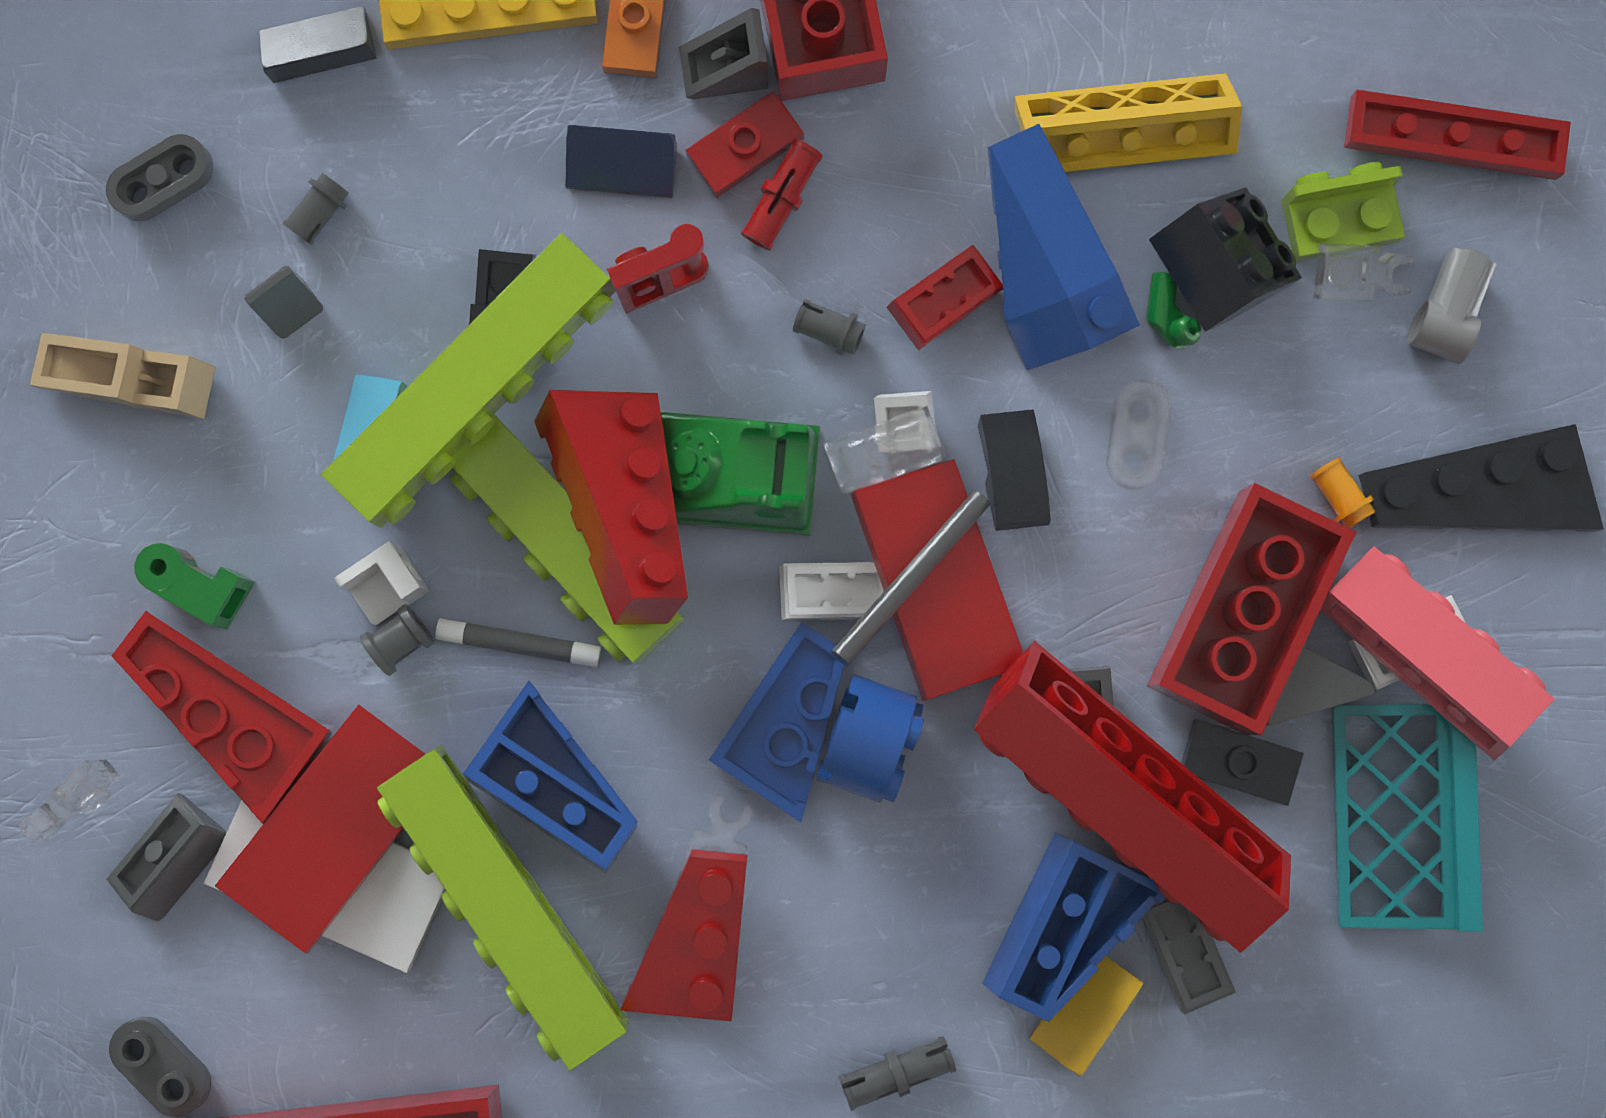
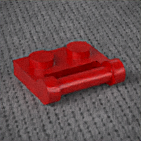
(654, 274)

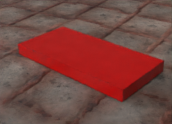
(957, 618)
(322, 834)

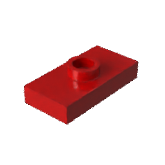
(744, 144)
(945, 297)

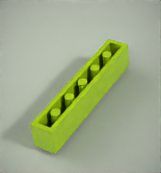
(471, 382)
(537, 512)
(503, 907)

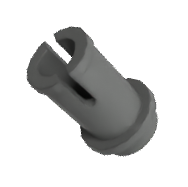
(316, 208)
(829, 327)

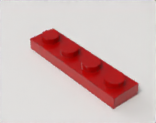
(1457, 134)

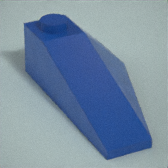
(1054, 268)

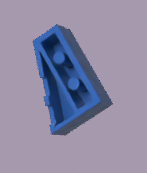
(551, 783)
(1066, 926)

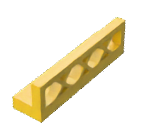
(1133, 130)

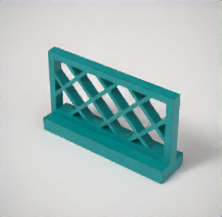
(1456, 827)

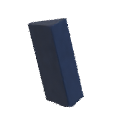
(620, 161)

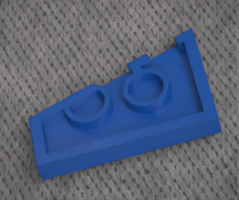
(784, 723)

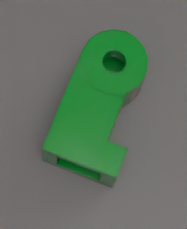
(176, 578)

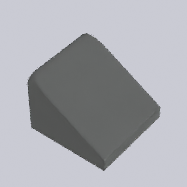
(284, 302)

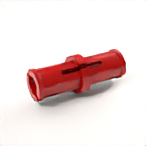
(800, 164)

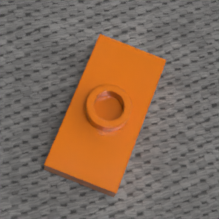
(633, 37)

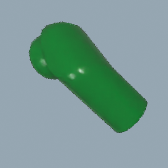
(1165, 318)

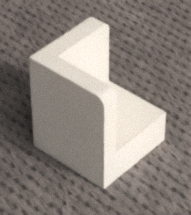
(383, 582)

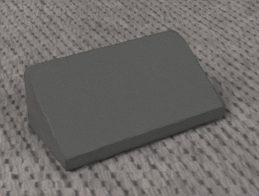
(167, 859)

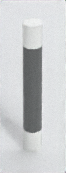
(518, 642)

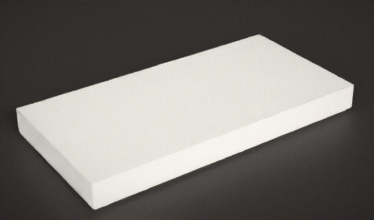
(385, 914)

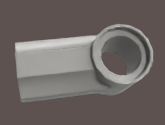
(1448, 320)

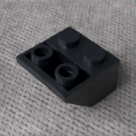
(1225, 257)

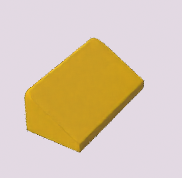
(1088, 1017)

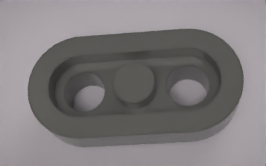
(159, 173)
(163, 1060)

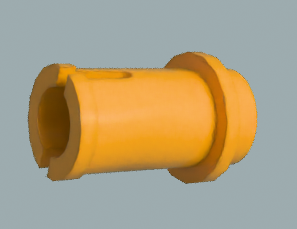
(1342, 493)

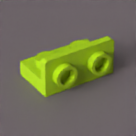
(1343, 209)

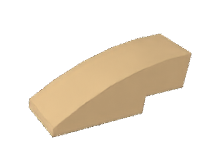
(123, 374)

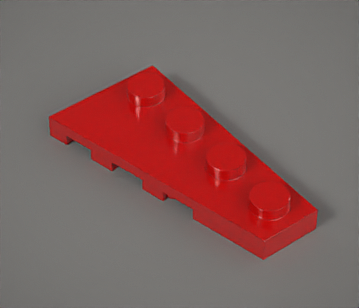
(233, 722)

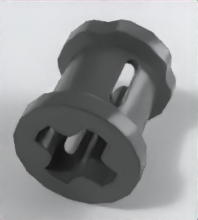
(396, 640)

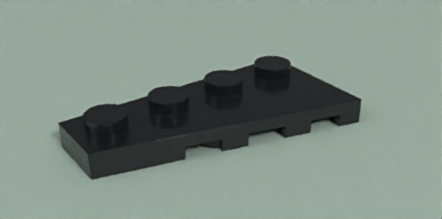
(1506, 484)

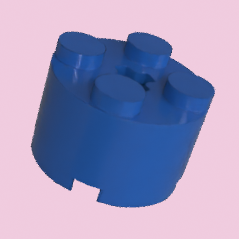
(869, 740)

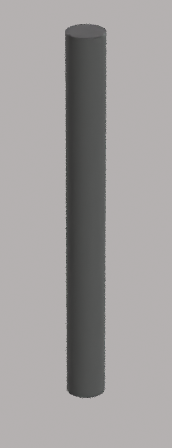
(910, 578)

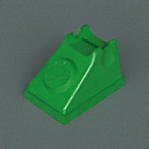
(741, 472)

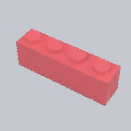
(1436, 652)

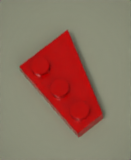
(696, 944)

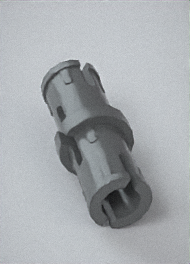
(897, 1073)

